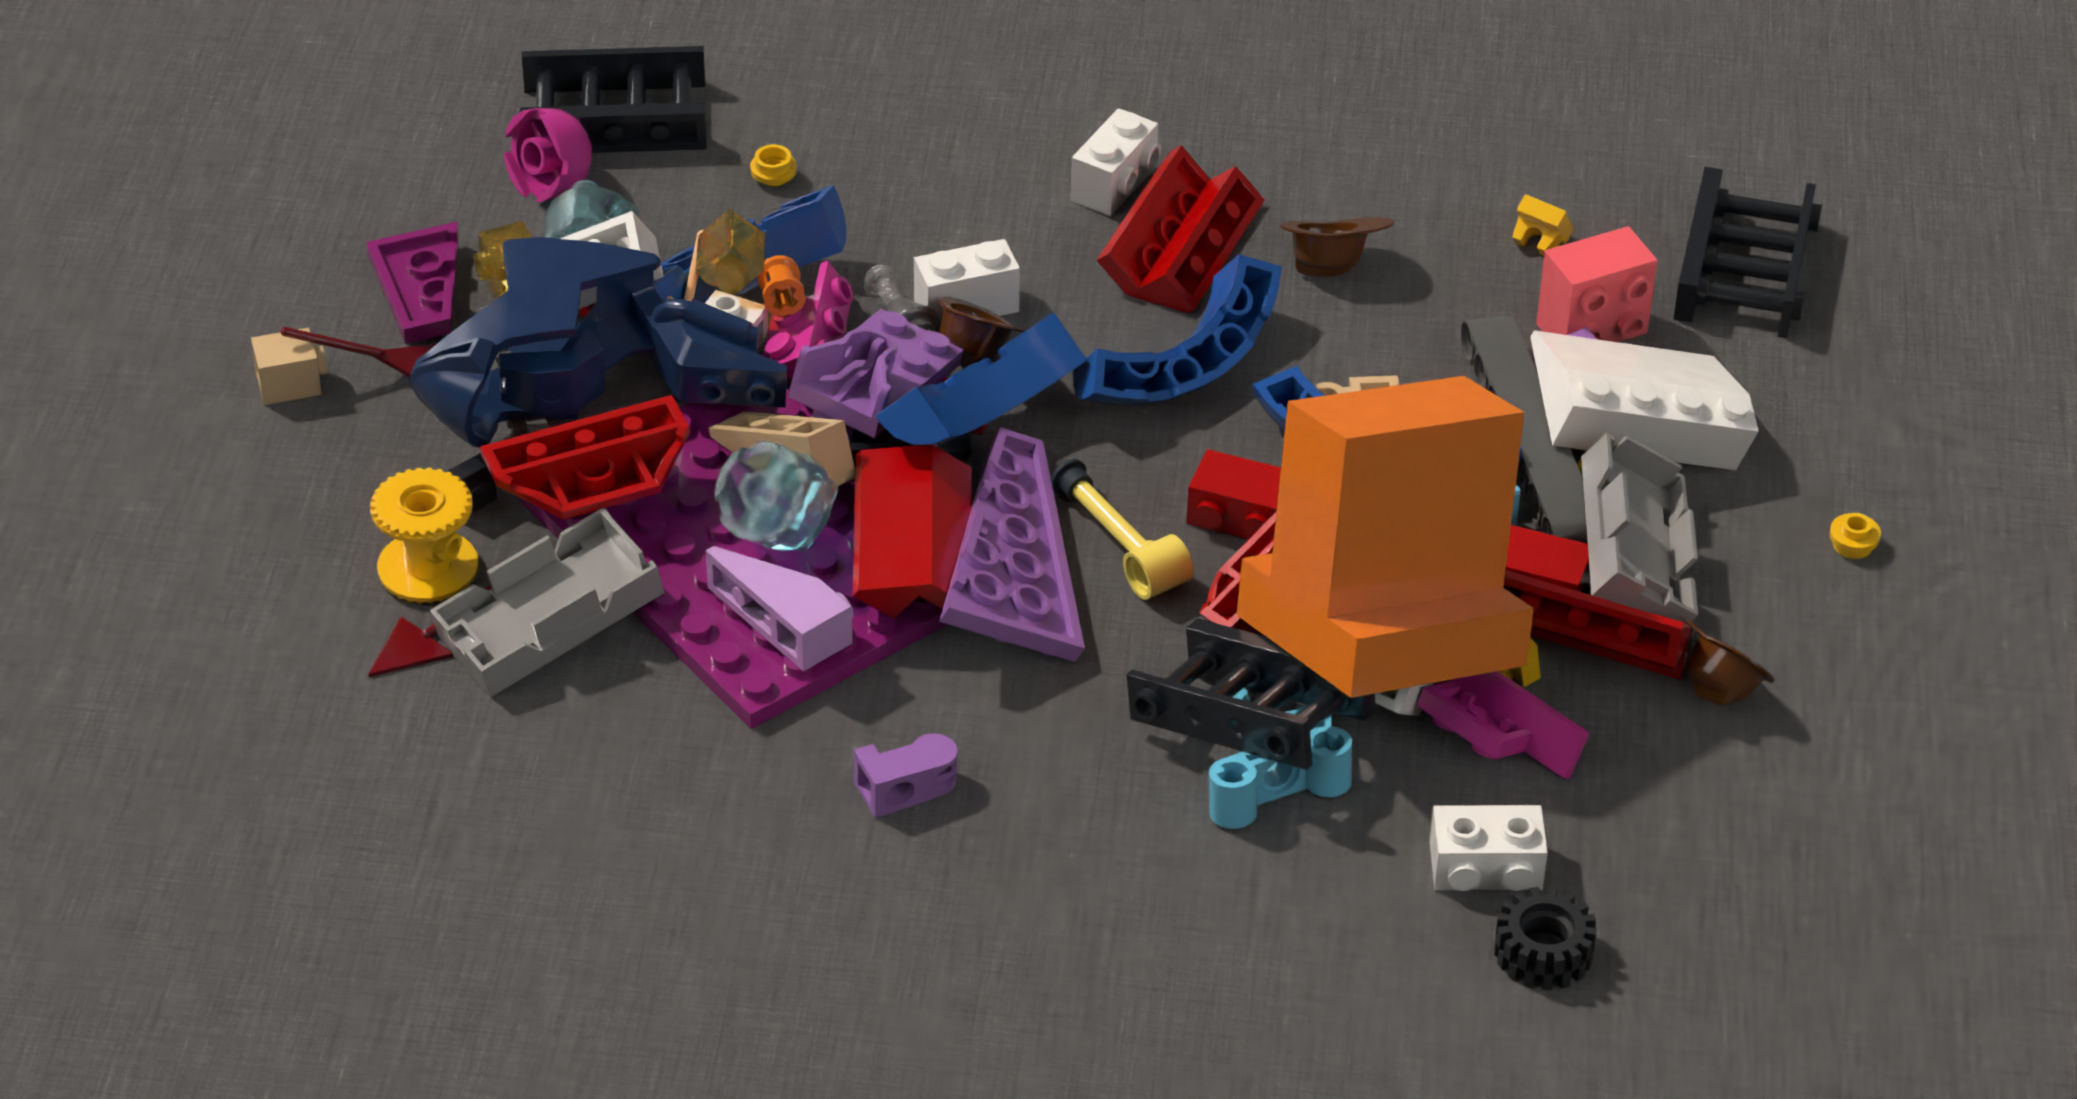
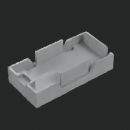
(1639, 528)
(546, 601)

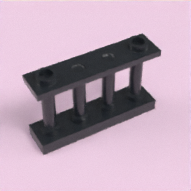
(630, 125)
(1710, 230)
(1240, 662)

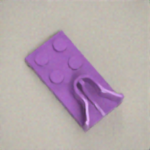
(871, 369)

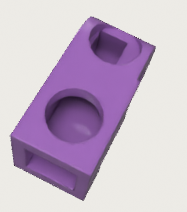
(905, 774)

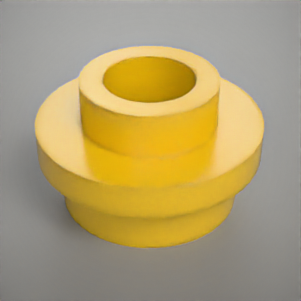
(773, 165)
(1854, 535)

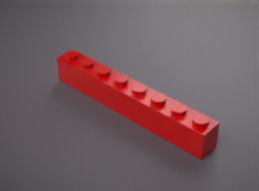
(1242, 494)

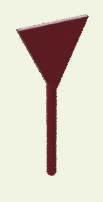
(398, 358)

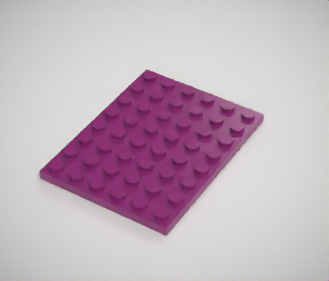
(700, 627)

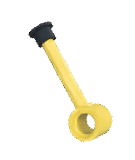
(1149, 564)

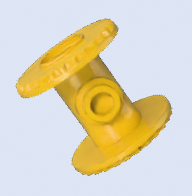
(427, 554)

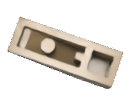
(818, 437)

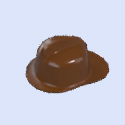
(1333, 245)
(974, 329)
(1722, 672)

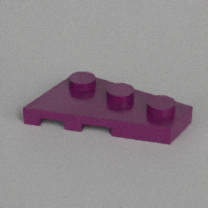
(418, 279)

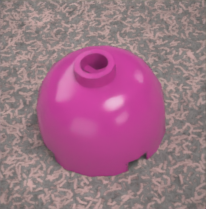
(547, 152)

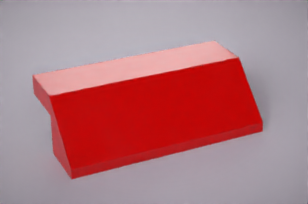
(1180, 232)
(908, 524)
(1604, 626)

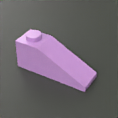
(783, 605)

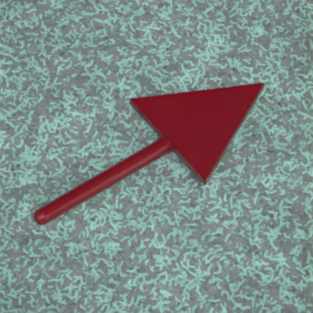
(409, 647)

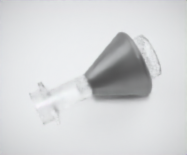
(883, 284)

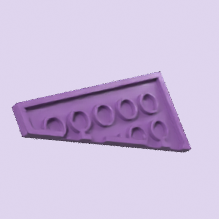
(1013, 558)

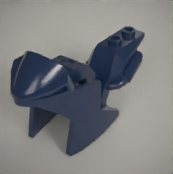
(562, 363)

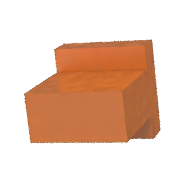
(1394, 538)

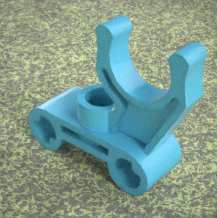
(1249, 780)

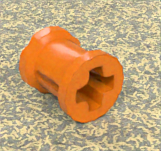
(781, 286)

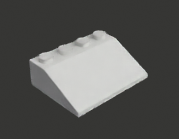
(1659, 396)

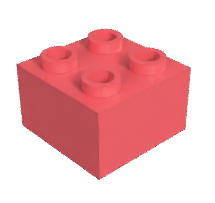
(1598, 286)

